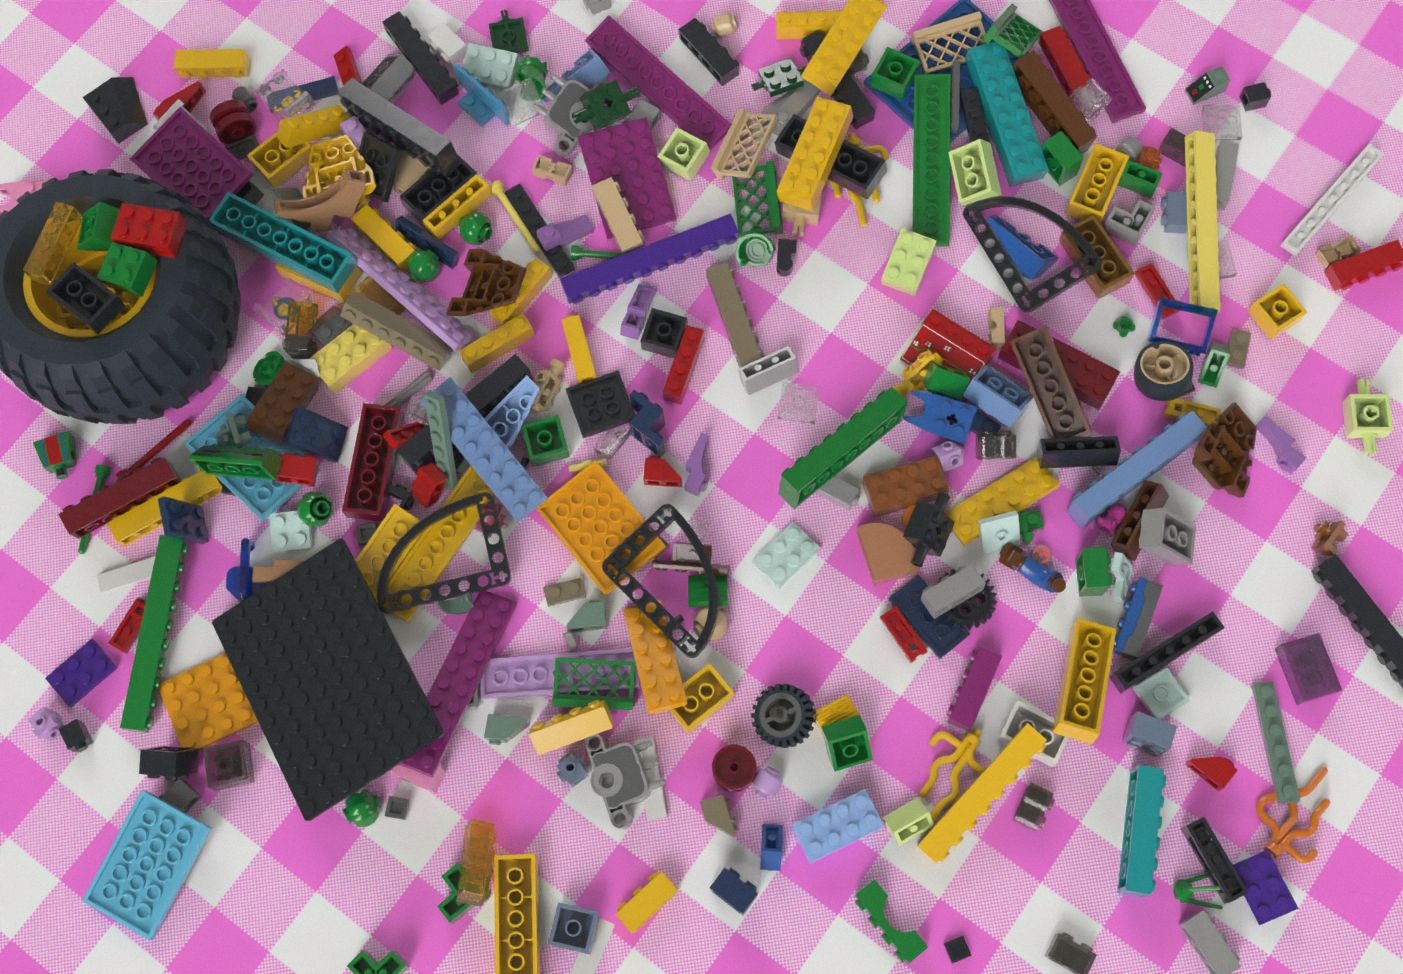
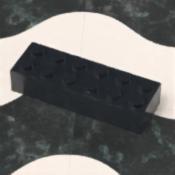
(852, 168)

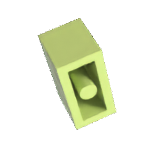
(908, 821)

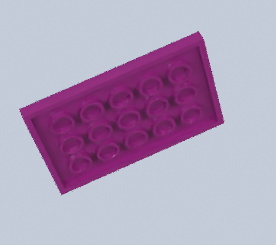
(631, 159)
(191, 163)

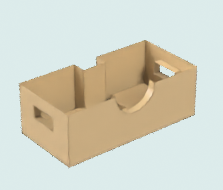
(552, 171)
(1338, 251)
(996, 327)

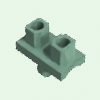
(234, 423)

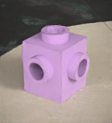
(949, 455)
(46, 723)

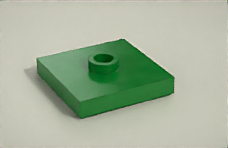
(698, 590)

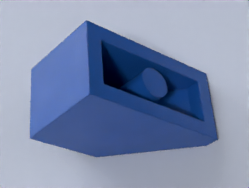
(771, 847)

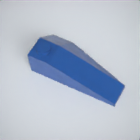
(1027, 256)

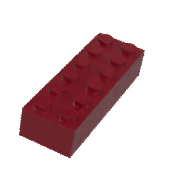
(1088, 375)
(372, 463)
(117, 499)

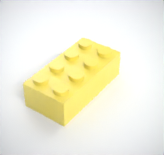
(349, 356)

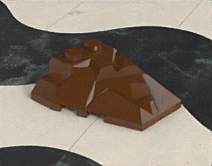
(490, 284)
(1225, 450)

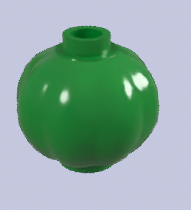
(475, 226)
(423, 266)
(315, 509)
(362, 808)

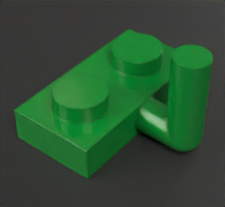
(1029, 522)

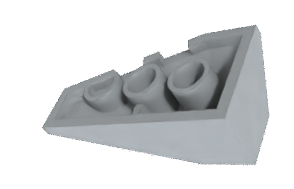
(793, 102)

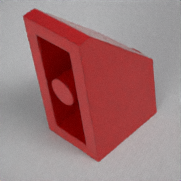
(660, 473)
(1214, 770)

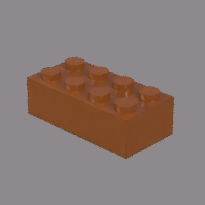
(904, 486)

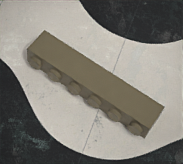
(733, 314)
(396, 330)

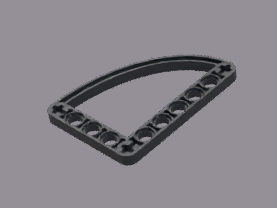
(1036, 301)
(420, 527)
(641, 603)

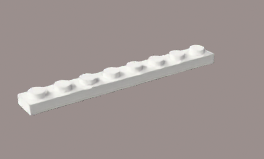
(1331, 200)

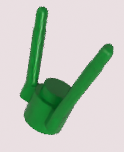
(1183, 891)

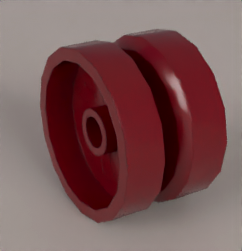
(232, 121)
(729, 757)

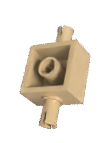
(801, 216)

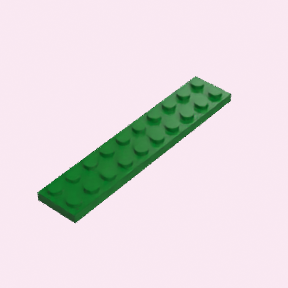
(931, 157)

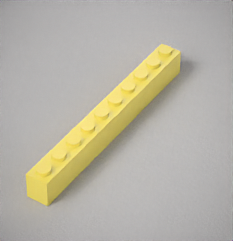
(1202, 220)

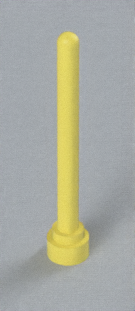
(497, 189)

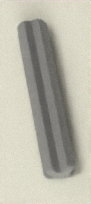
(410, 390)

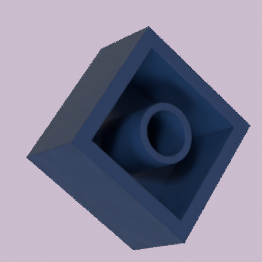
(734, 890)

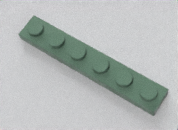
(441, 437)
(1275, 743)

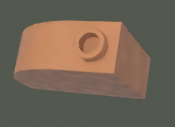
(886, 552)

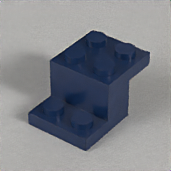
(647, 422)

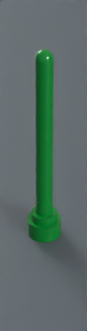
(577, 253)
(102, 473)

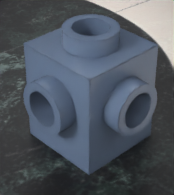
(574, 776)

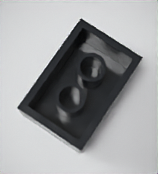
(85, 298)

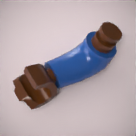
(1031, 569)

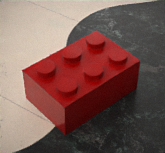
(149, 229)

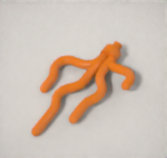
(1280, 838)

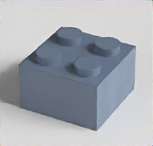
(1149, 734)
(574, 928)

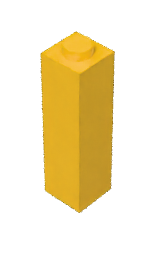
(578, 348)

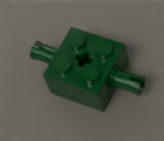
(601, 115)

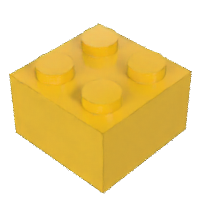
(1277, 311)

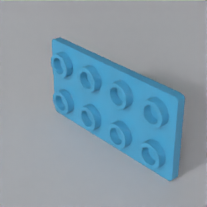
(479, 102)

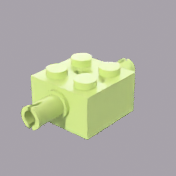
(1367, 416)

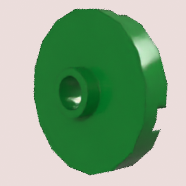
(268, 368)

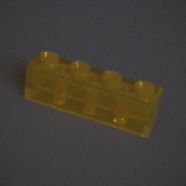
(53, 243)
(476, 863)

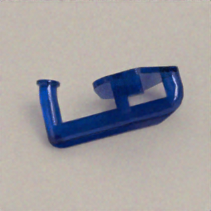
(239, 579)

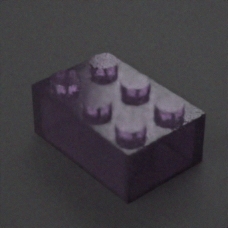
(1308, 669)

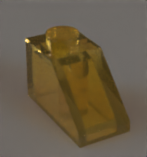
(301, 317)

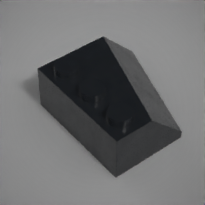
(118, 107)

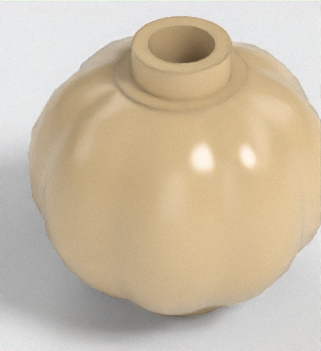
(721, 626)

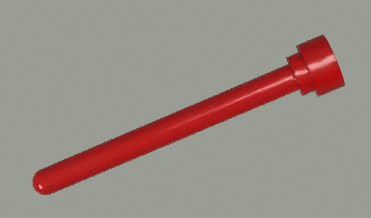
(156, 449)

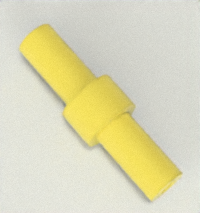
(580, 466)

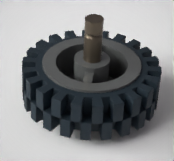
(783, 715)

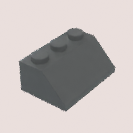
(389, 76)

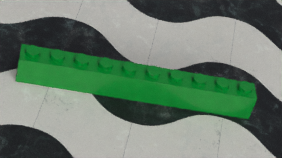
(153, 634)

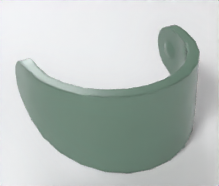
(457, 606)

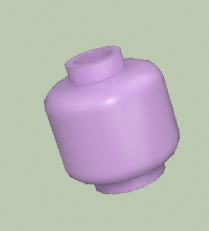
(767, 781)

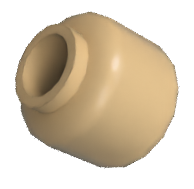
(724, 24)

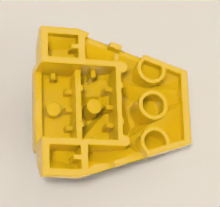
(329, 161)

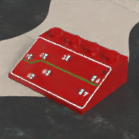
(952, 342)

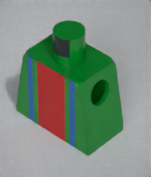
(57, 453)

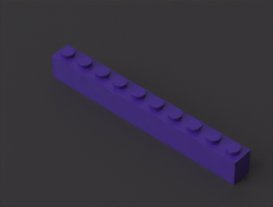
(649, 259)

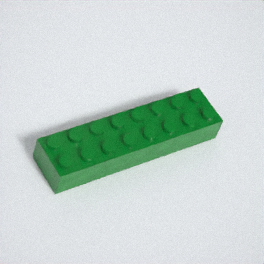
(842, 447)

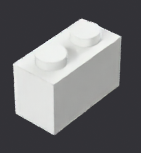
(447, 44)

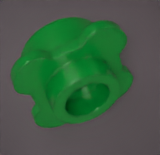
(1130, 327)

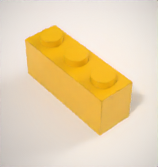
(646, 901)

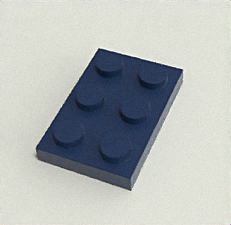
(316, 434)
(183, 520)

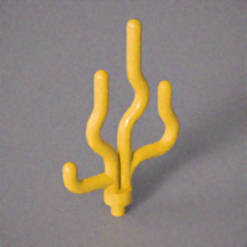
(853, 196)
(964, 751)

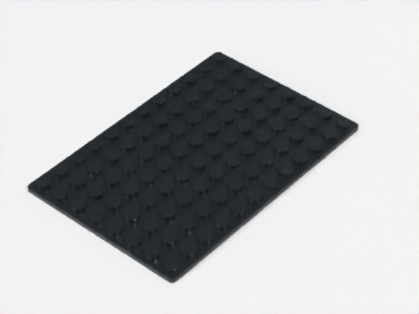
(326, 679)

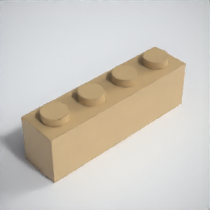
(617, 216)

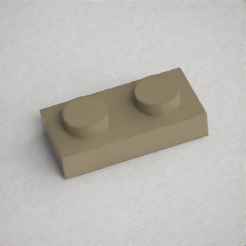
(1239, 345)
(564, 592)

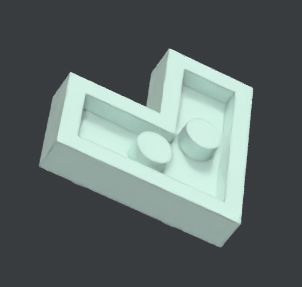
(1123, 571)

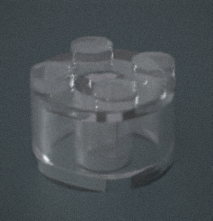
(1090, 99)

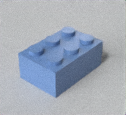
(998, 396)

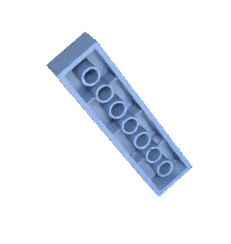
(488, 454)
(1136, 469)

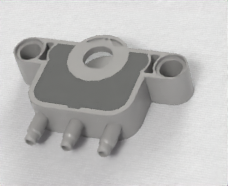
(559, 114)
(629, 773)

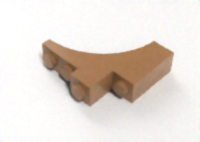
(320, 209)

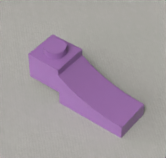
(564, 233)
(637, 311)
(1288, 457)
(697, 479)

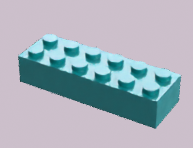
(1141, 831)

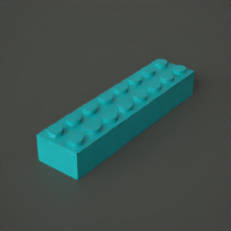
(1006, 114)
(283, 242)

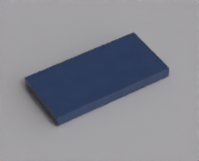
(937, 634)

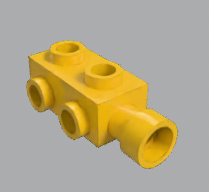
(919, 368)

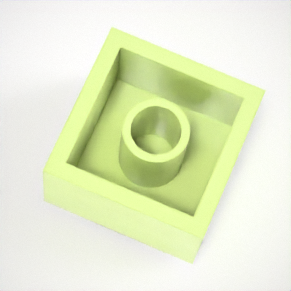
(684, 154)

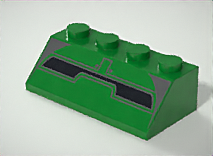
(237, 461)

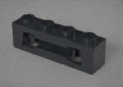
(1214, 860)

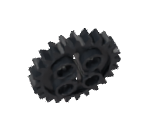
(977, 612)

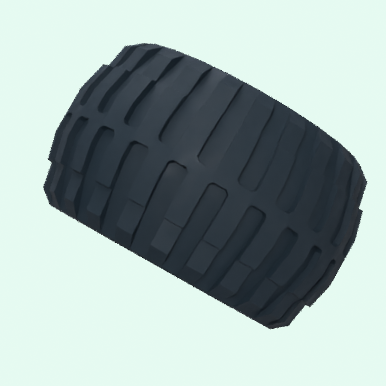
(153, 348)

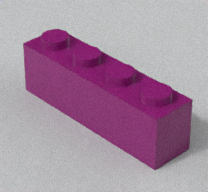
(974, 689)

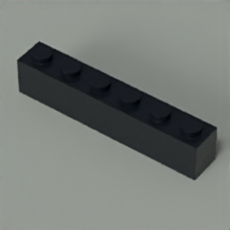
(420, 56)
(847, 90)
(1166, 652)

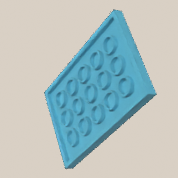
(259, 495)
(147, 864)

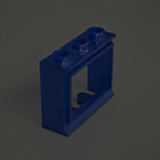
(1187, 307)

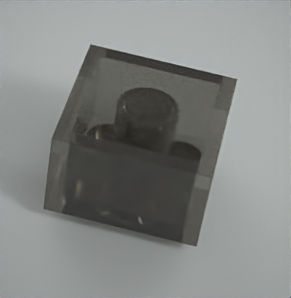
(228, 765)

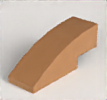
(269, 574)

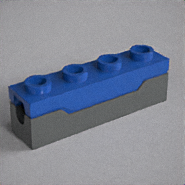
(1137, 618)

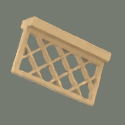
(943, 31)
(734, 141)

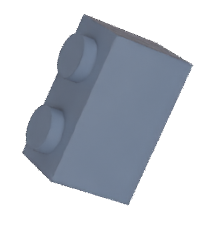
(1174, 212)

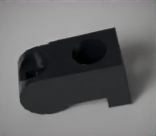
(784, 261)

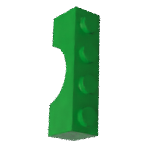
(907, 944)

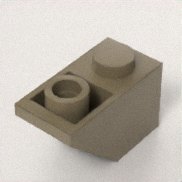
(717, 815)

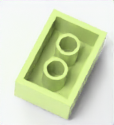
(974, 172)
(908, 262)

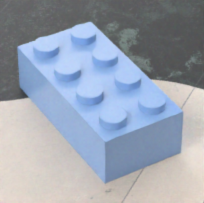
(837, 826)

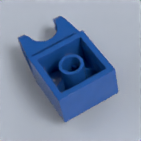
(937, 414)

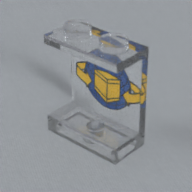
(284, 96)
(276, 309)

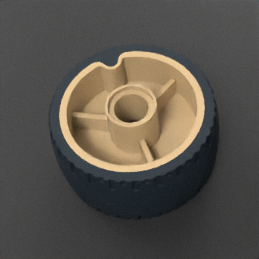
(1163, 371)

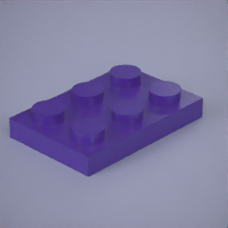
(81, 673)
(1266, 887)

